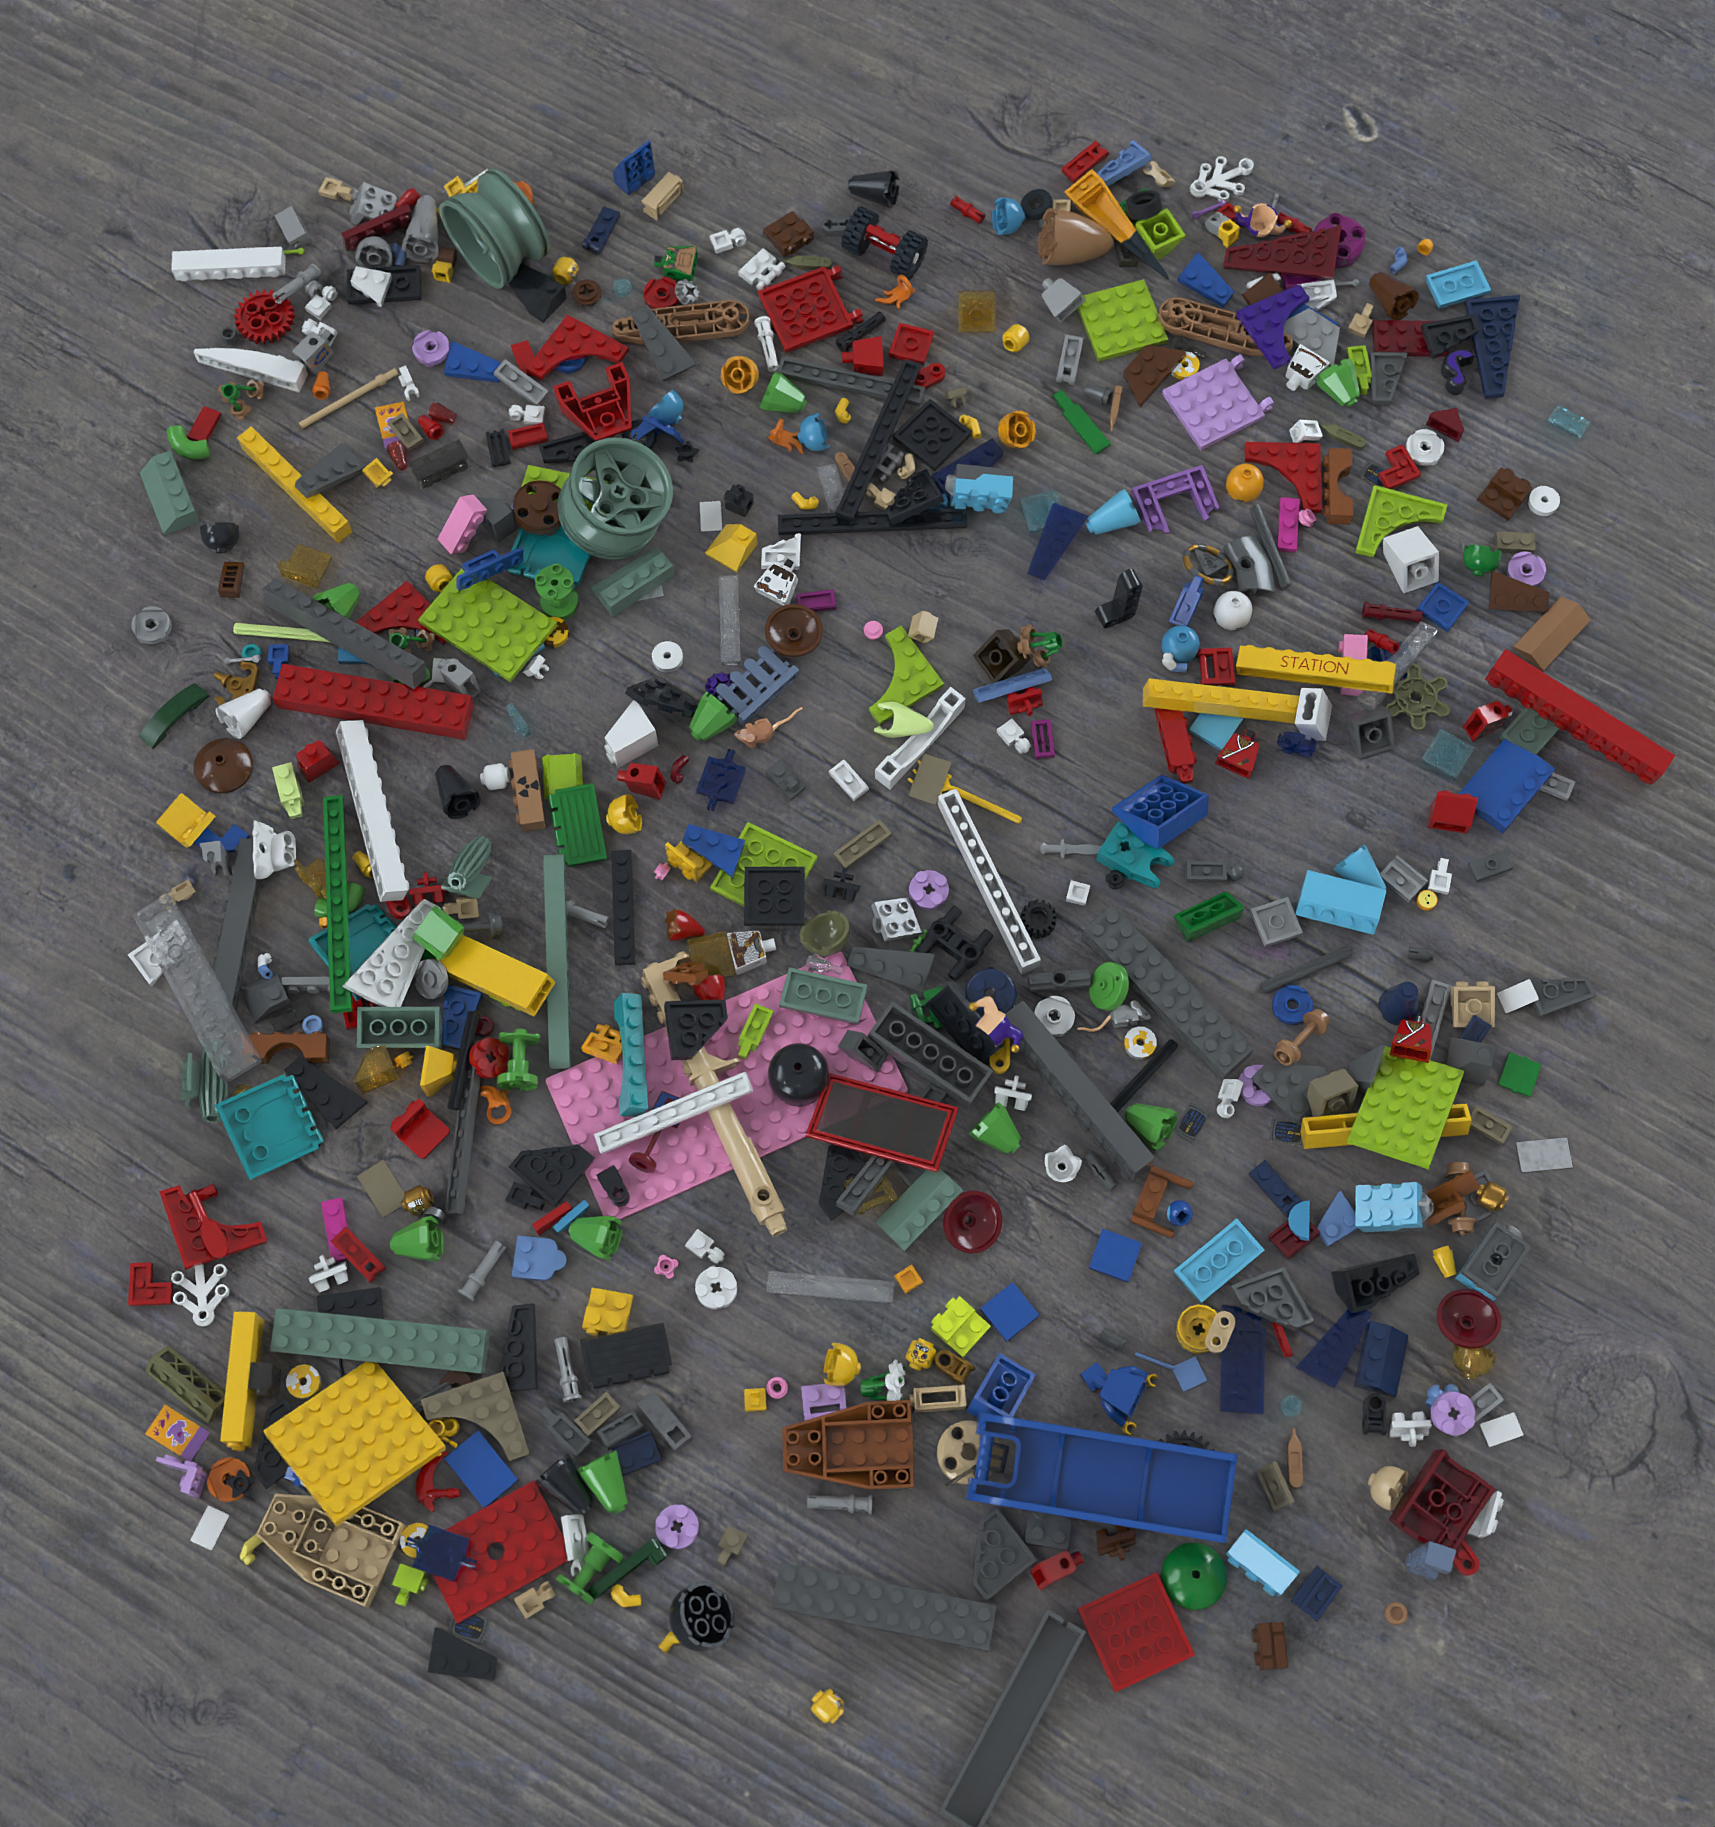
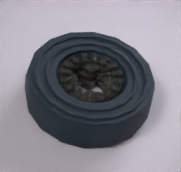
(1030, 200)

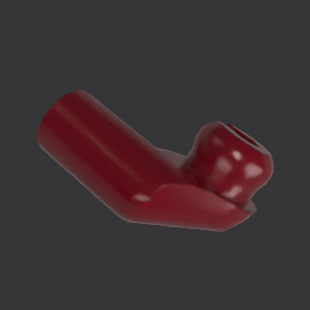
(676, 769)

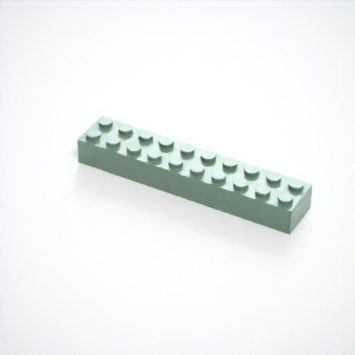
(380, 1340)

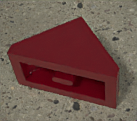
(1447, 423)

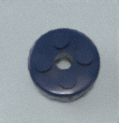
(999, 981)

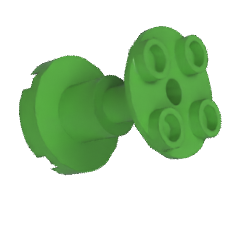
(555, 588)
(518, 1067)
(595, 1561)

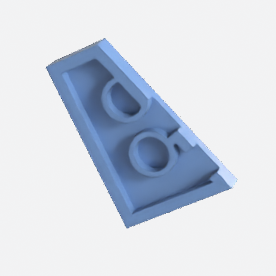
(1127, 162)

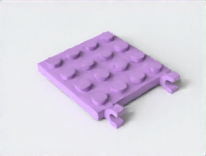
(1215, 403)

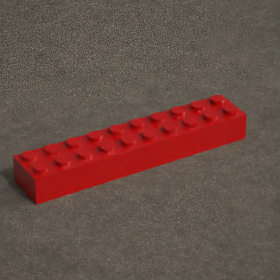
(373, 701)
(1579, 717)

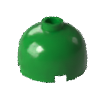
(1481, 559)

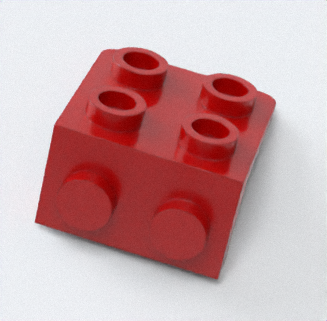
(419, 1129)

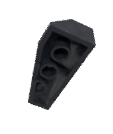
(537, 292)
(1369, 1283)

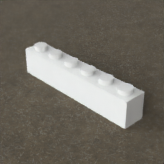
(228, 263)

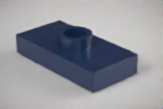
(1475, 1029)

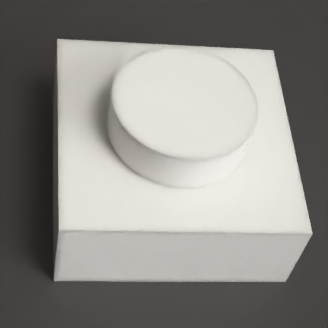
(1077, 893)

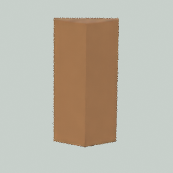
(1552, 633)

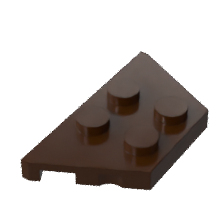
(1150, 370)

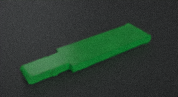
(1082, 423)

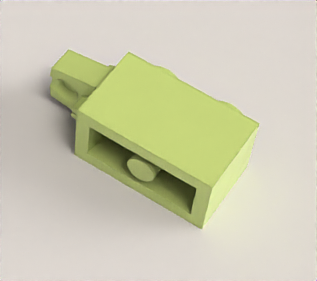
(289, 789)

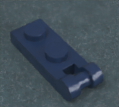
(601, 229)
(1274, 1187)

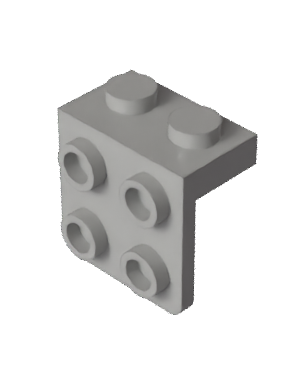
(370, 203)

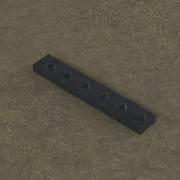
(623, 907)

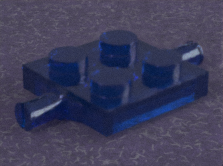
(721, 780)
(441, 1553)

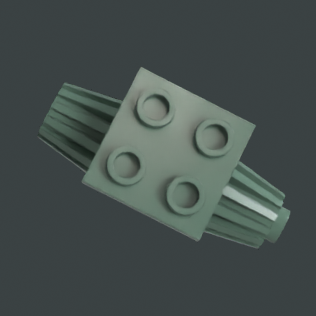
(465, 869)
(203, 1082)

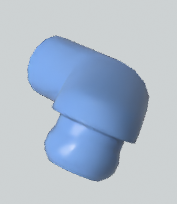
(398, 254)
(1400, 260)

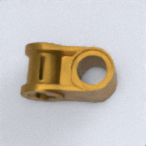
(955, 1367)

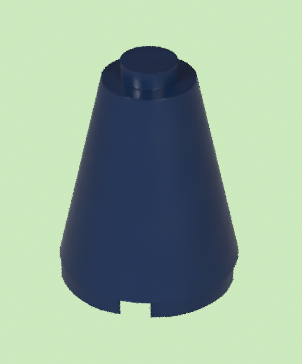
(1399, 1002)

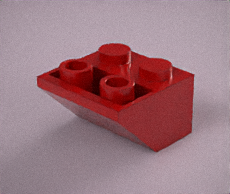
(1452, 812)

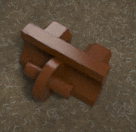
(1115, 1544)

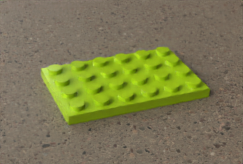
(488, 625)
(1406, 1109)

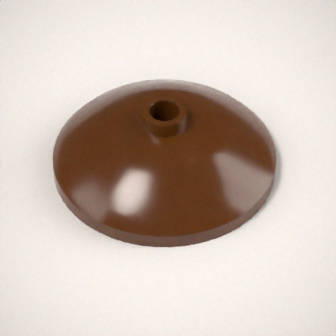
(797, 621)
(224, 775)

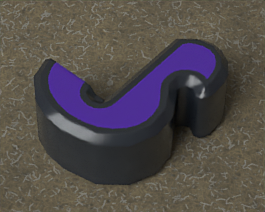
(1452, 369)

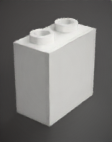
(1313, 713)

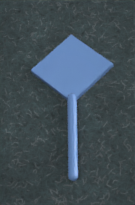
(1187, 1372)

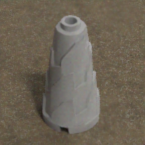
(422, 234)

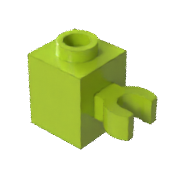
(409, 1581)

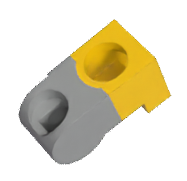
(1223, 228)

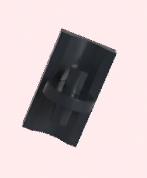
(832, 885)

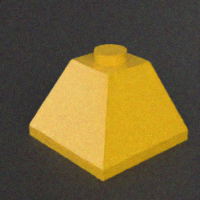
(733, 546)
(437, 1070)

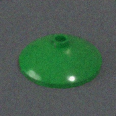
(1178, 1578)

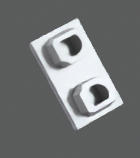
(1021, 1097)
(320, 1278)
(1409, 1430)

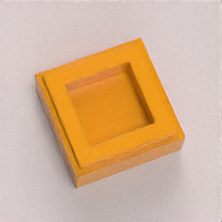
(908, 1279)

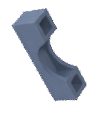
(1430, 1560)

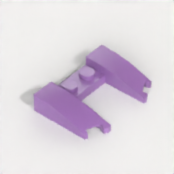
(1192, 480)

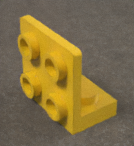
(184, 820)
(689, 862)

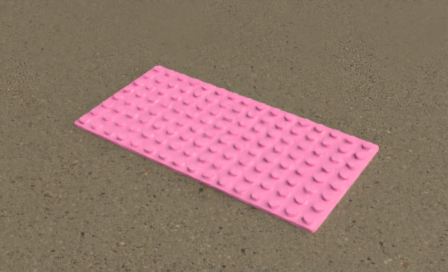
(693, 1152)

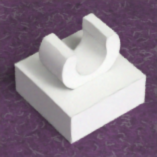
(534, 667)

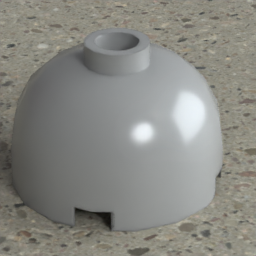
(373, 253)

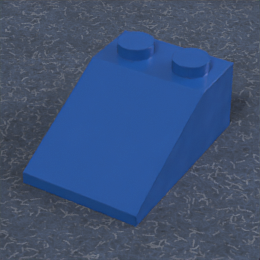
(1001, 1388)

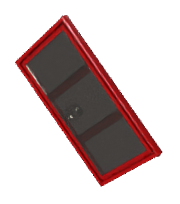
(882, 1122)

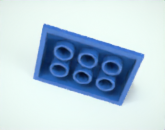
(1507, 784)
(1162, 810)

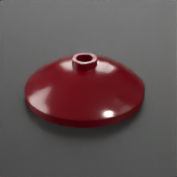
(983, 1223)
(1470, 1308)

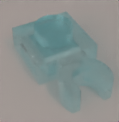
(519, 724)

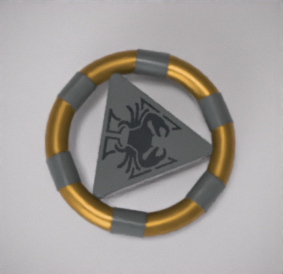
(1208, 564)

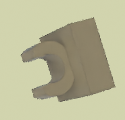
(956, 393)

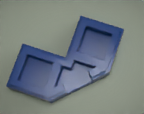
(229, 840)

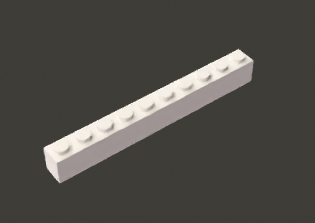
(372, 811)
(989, 882)

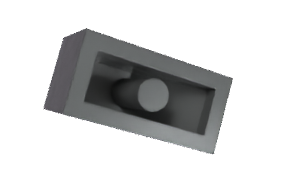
(862, 1049)

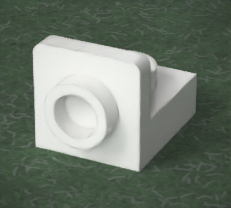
(1305, 431)

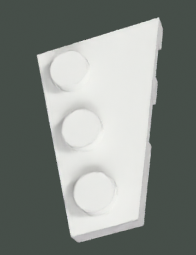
(146, 963)

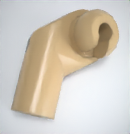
(910, 467)

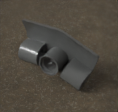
(1258, 568)

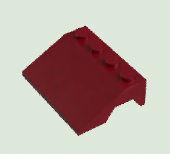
(1441, 1502)

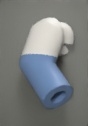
(1173, 666)
(263, 960)

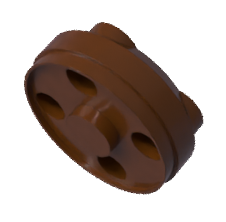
(538, 507)

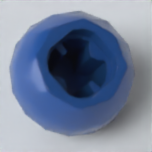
(1179, 1213)

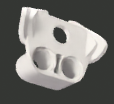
(279, 850)

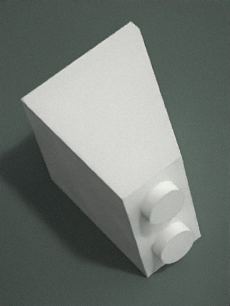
(1412, 559)
(630, 736)

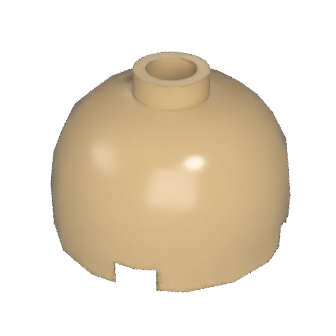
(1387, 1486)

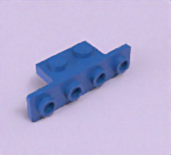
(486, 566)

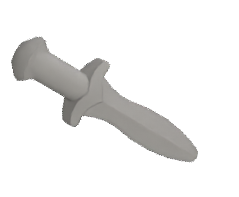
(1064, 849)

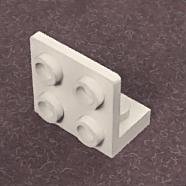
(1486, 1520)

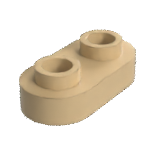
(1220, 1331)

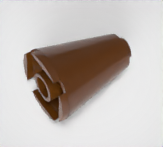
(1393, 295)

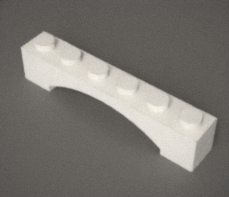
(899, 762)

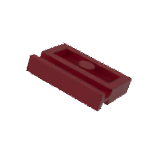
(1288, 1242)

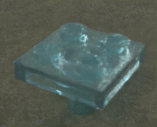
(1037, 508)
(1447, 754)

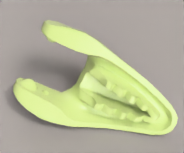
(905, 721)

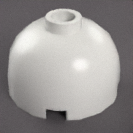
(1233, 610)

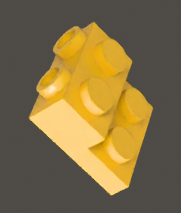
(607, 1312)

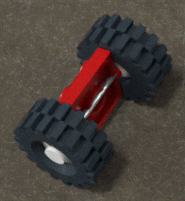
(863, 230)

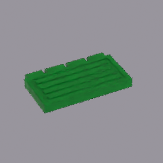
(579, 825)

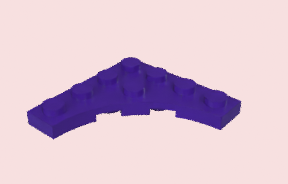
(1267, 320)

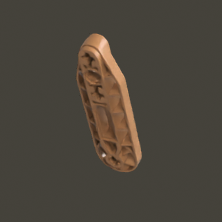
(690, 322)
(1210, 326)

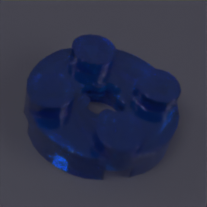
(1292, 740)

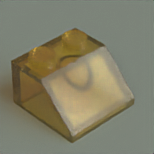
(976, 311)
(375, 1070)

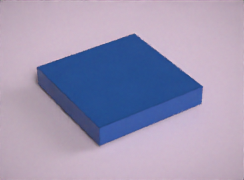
(1442, 606)
(1115, 1255)
(1009, 1312)

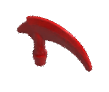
(424, 1485)

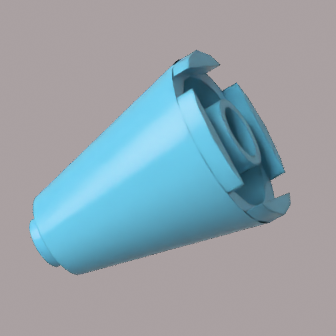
(1113, 515)
(1360, 868)

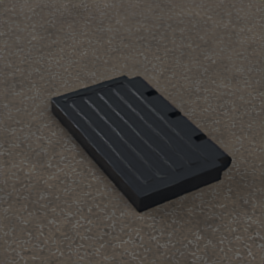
(626, 1353)

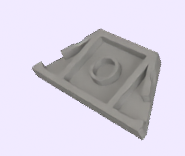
(1314, 333)

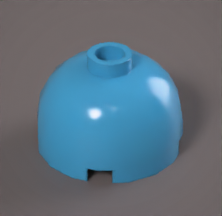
(1007, 216)
(668, 409)
(813, 433)
(1182, 643)

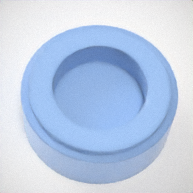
(312, 1023)

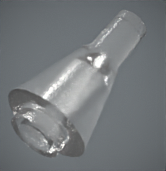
(818, 963)

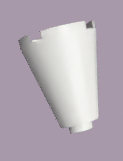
(243, 712)

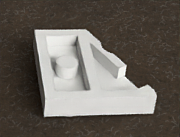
(372, 283)
(1320, 293)
(781, 551)

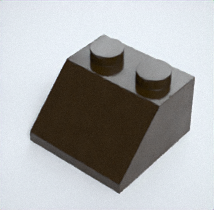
(1000, 656)

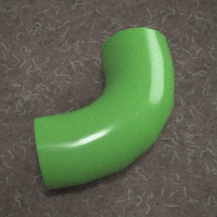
(184, 447)
(355, 896)

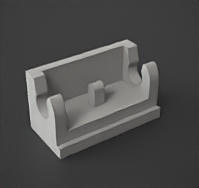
(293, 227)
(217, 856)

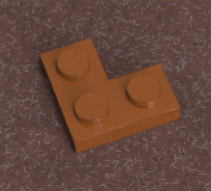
(687, 972)

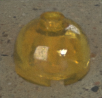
(1473, 1361)

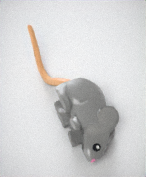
(1123, 1016)

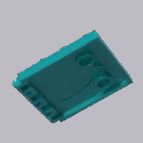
(547, 550)
(366, 934)
(269, 1125)

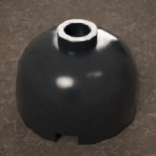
(220, 536)

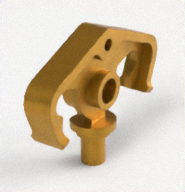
(237, 685)

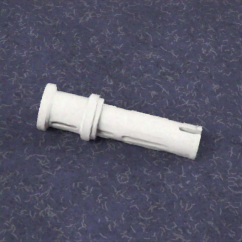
(766, 335)

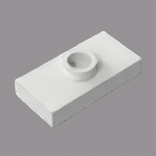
(848, 780)

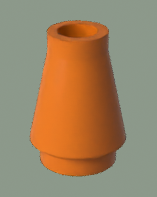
(321, 387)

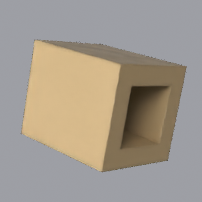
(923, 627)

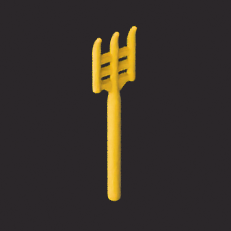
(976, 800)

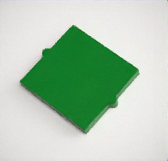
(1519, 1074)

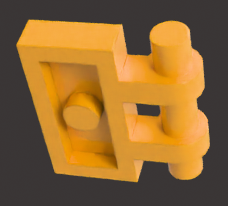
(602, 1046)

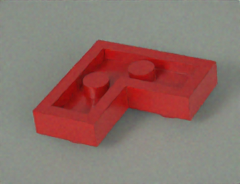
(1402, 470)
(143, 1291)

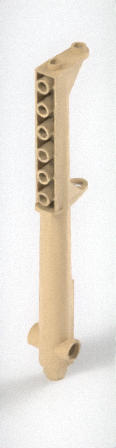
(703, 1073)

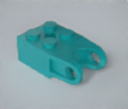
(1137, 858)

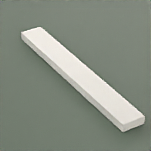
(673, 1112)

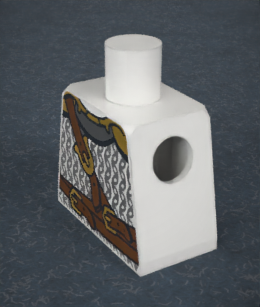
(749, 950)

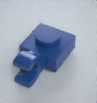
(277, 656)

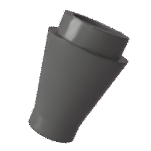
(1099, 394)

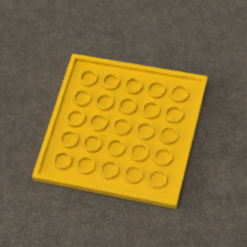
(354, 1441)

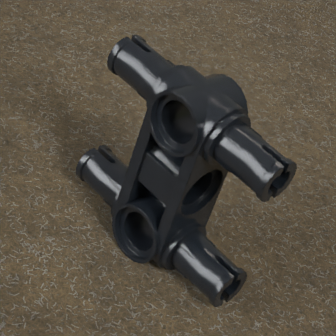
(955, 943)

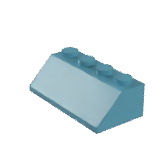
(1340, 902)

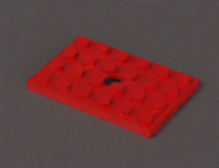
(531, 1550)

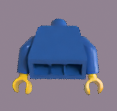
(1122, 1393)

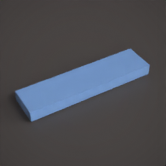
(1012, 684)

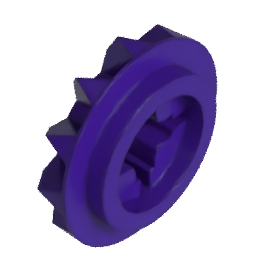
(712, 683)

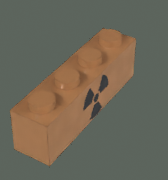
(528, 790)

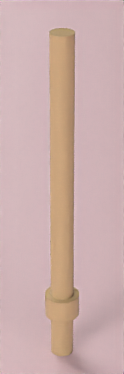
(379, 380)

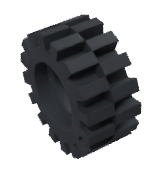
(1039, 907)

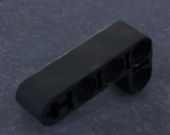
(1124, 601)

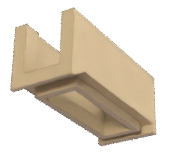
(662, 195)
(959, 1404)

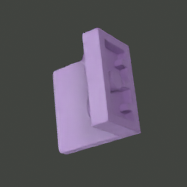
(193, 1481)

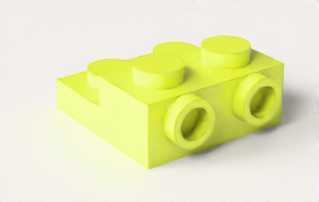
(959, 1326)

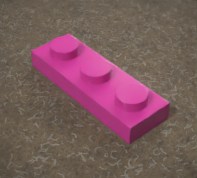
(1288, 525)
(334, 1221)

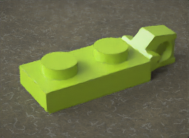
(1360, 359)
(754, 1030)

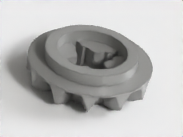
(681, 289)

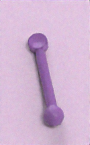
(1195, 214)

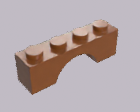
(1339, 506)
(313, 1046)

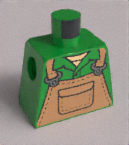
(678, 263)

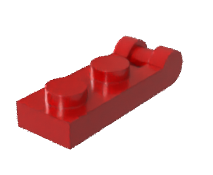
(1085, 161)
(357, 1253)

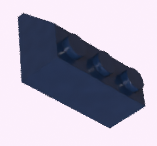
(1381, 1359)

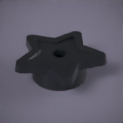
(686, 447)
(241, 1478)

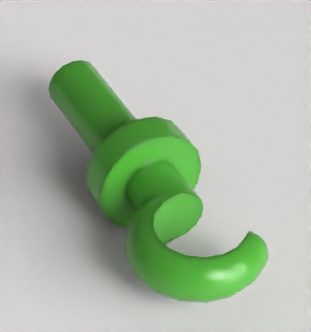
(918, 942)

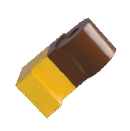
(445, 264)

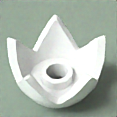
(1062, 1156)

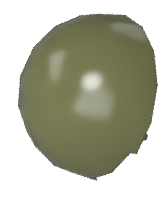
(825, 933)

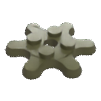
(1426, 690)

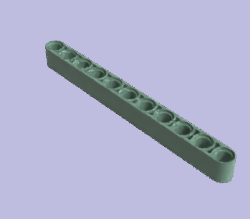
(557, 961)

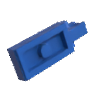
(1187, 602)

